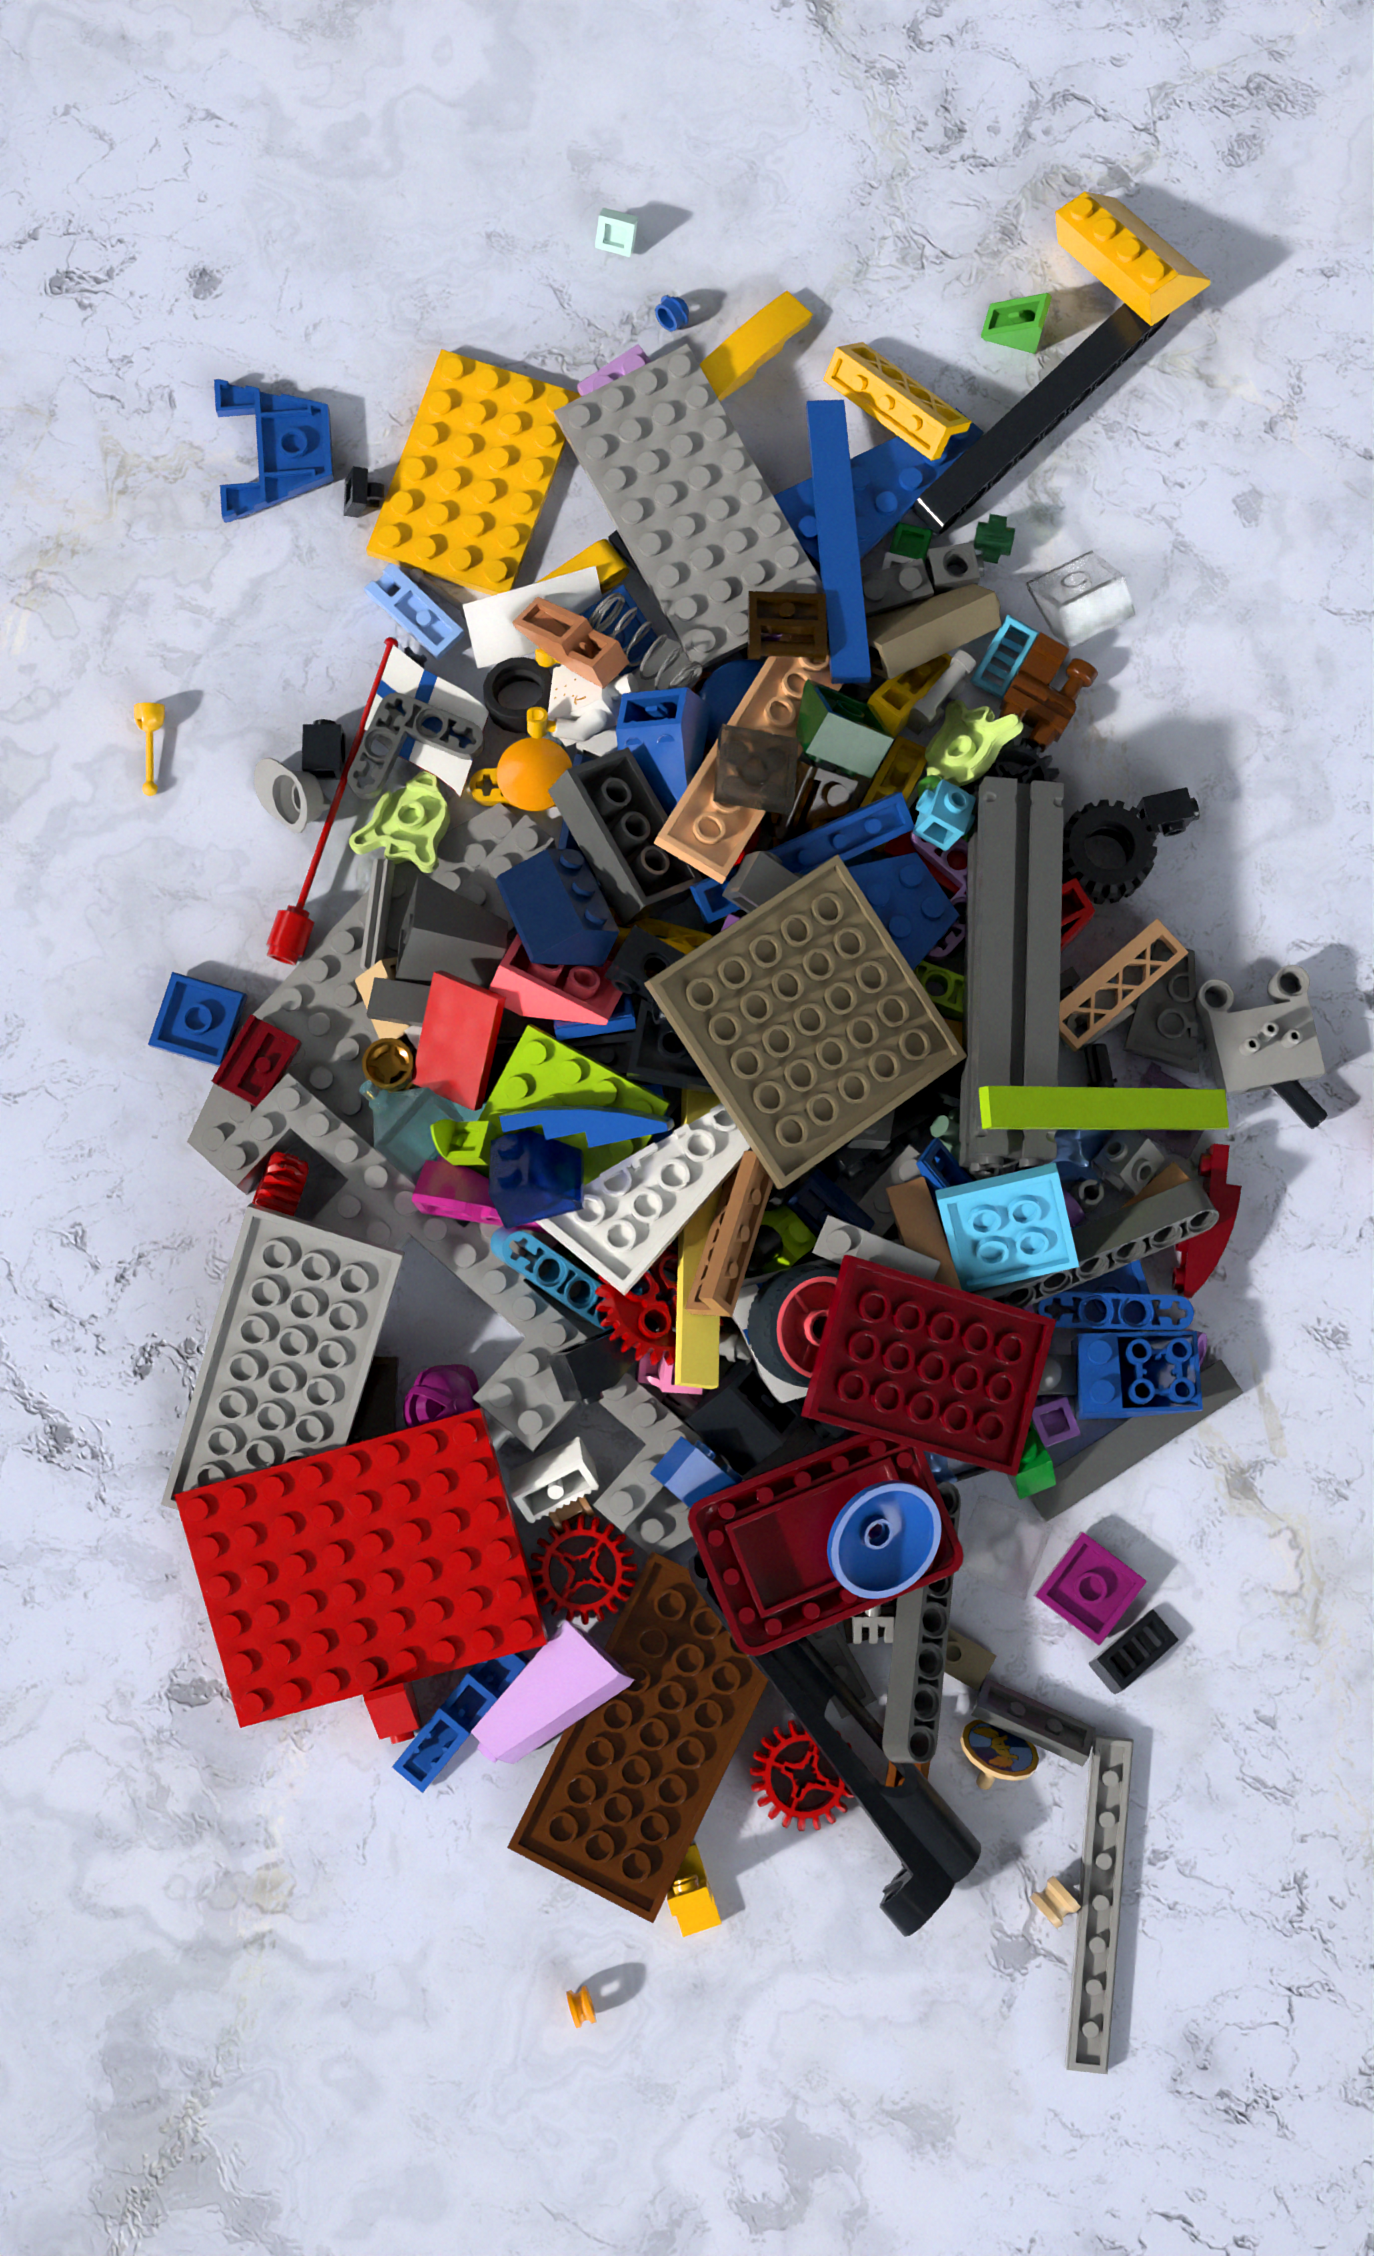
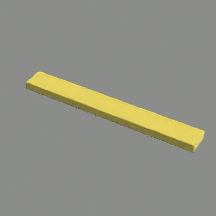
(695, 1334)

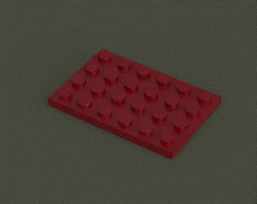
(928, 1366)

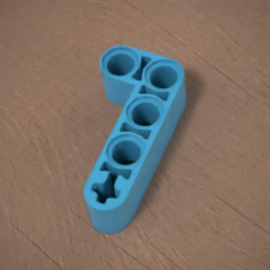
(558, 1279)

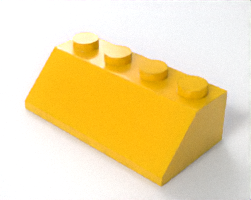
(1127, 256)

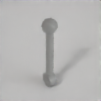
(417, 575)

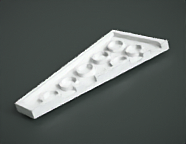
(650, 1198)

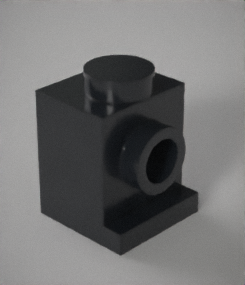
(1169, 811)

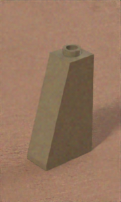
(929, 628)

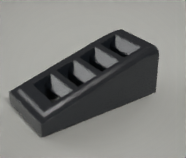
(1108, 1673)

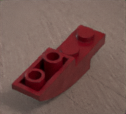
(1203, 1251)

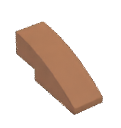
(572, 641)

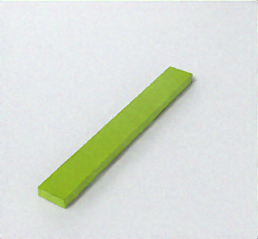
(1102, 1108)

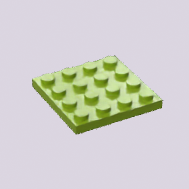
(556, 1074)

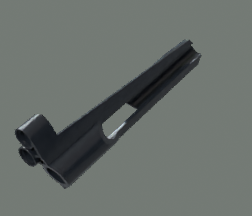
(911, 1817)

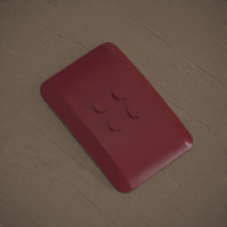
(772, 1532)

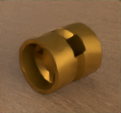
(389, 1065)

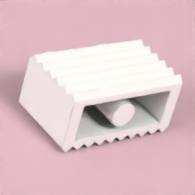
(553, 1479)

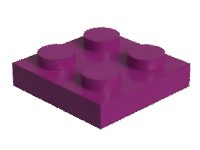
(1090, 1588)

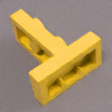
(692, 1896)

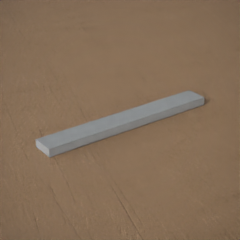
(1100, 1905)

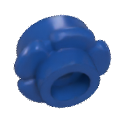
(672, 313)

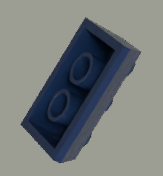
(559, 909)

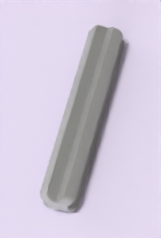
(377, 913)

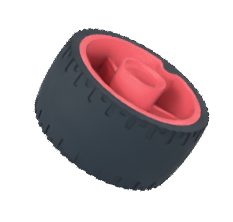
(784, 1320)

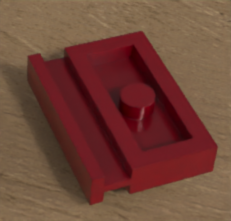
(256, 1061)

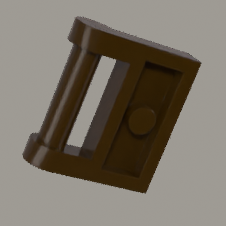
(787, 615)
(826, 801)

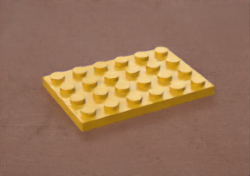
(472, 475)

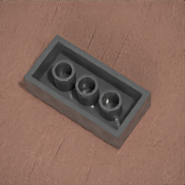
(616, 827)

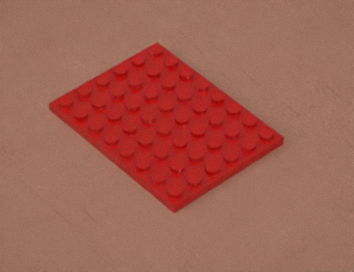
(361, 1567)

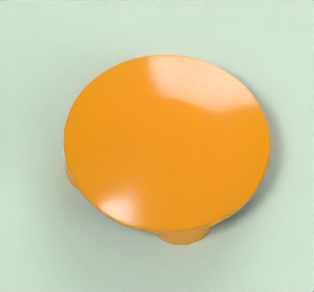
(529, 771)

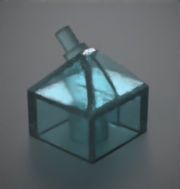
(404, 1124)

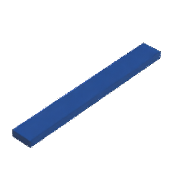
(838, 542)

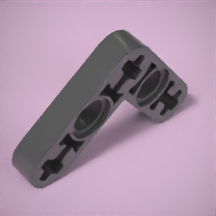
(410, 727)

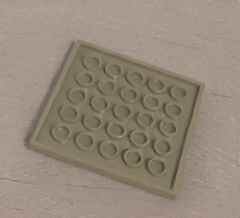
(806, 1021)

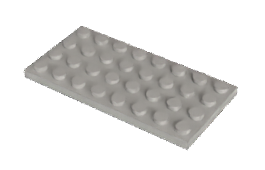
(686, 501)
(284, 1349)

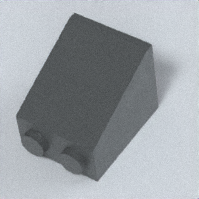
(450, 936)

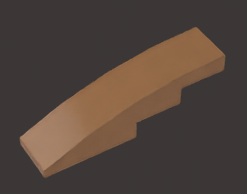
(920, 1226)

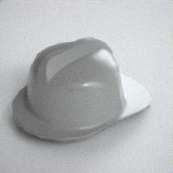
(289, 794)

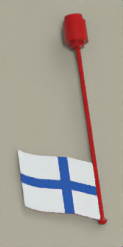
(400, 675)

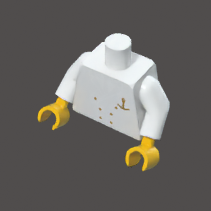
(577, 705)

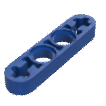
(1115, 1307)

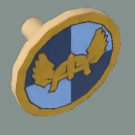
(997, 1753)

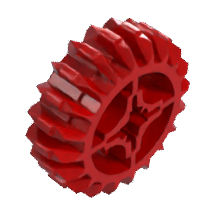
(282, 1183)
(563, 1598)
(792, 1808)

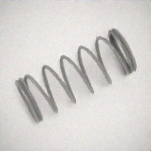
(680, 677)

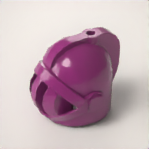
(440, 1393)

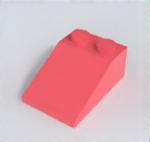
(554, 990)

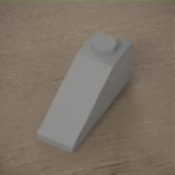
(844, 1238)

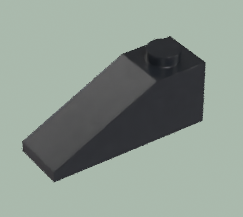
(592, 1366)

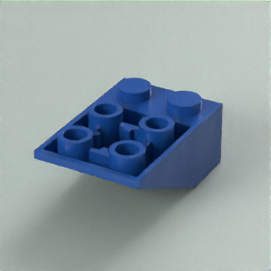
(666, 738)
(1136, 1374)

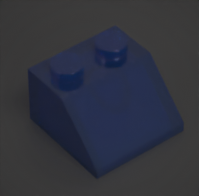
(534, 1178)

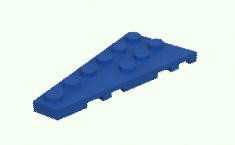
(884, 490)

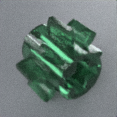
(994, 538)

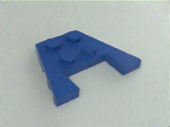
(291, 447)
(907, 903)

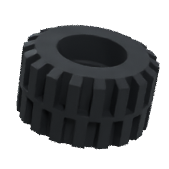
(1127, 831)

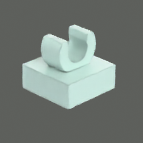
(616, 232)

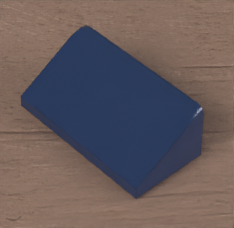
(821, 1197)

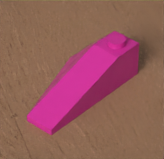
(458, 1194)

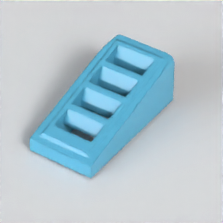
(1022, 631)

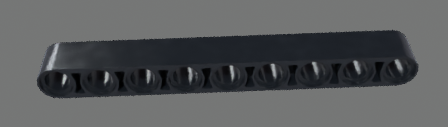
(1033, 418)

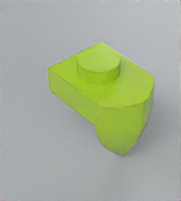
(463, 1141)

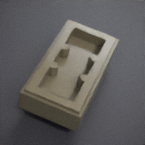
(967, 1660)

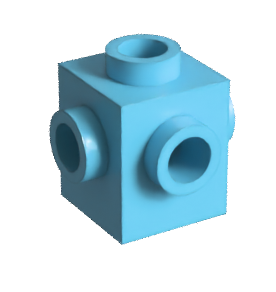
(944, 815)

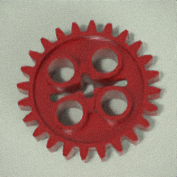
(629, 1311)

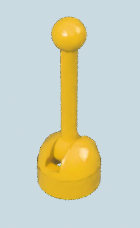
(149, 718)

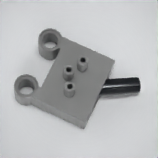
(1266, 1044)

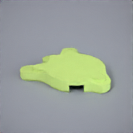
(968, 742)
(407, 824)

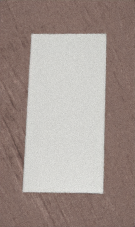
(491, 618)

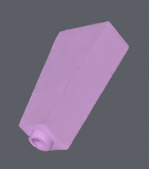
(549, 1695)

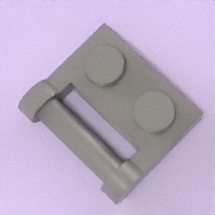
(950, 685)

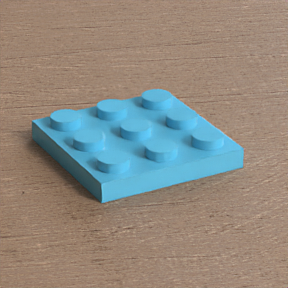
(1007, 1228)

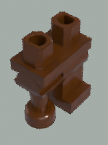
(1039, 703)

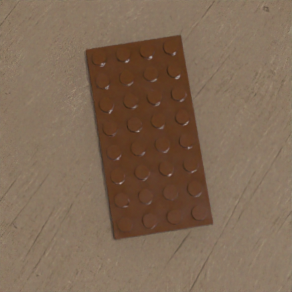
(647, 1762)

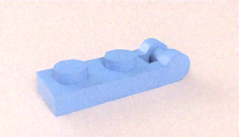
(415, 612)

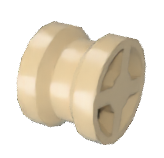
(1055, 1902)

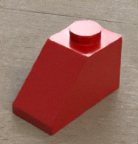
(394, 1711)

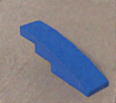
(599, 1123)
(456, 1719)

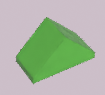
(1017, 322)

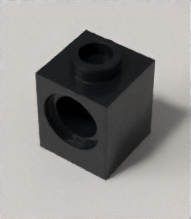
(323, 749)

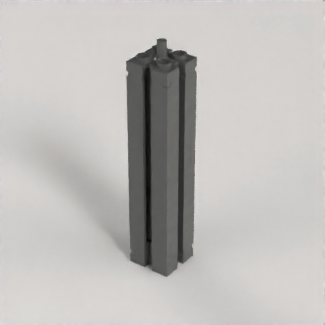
(1011, 964)

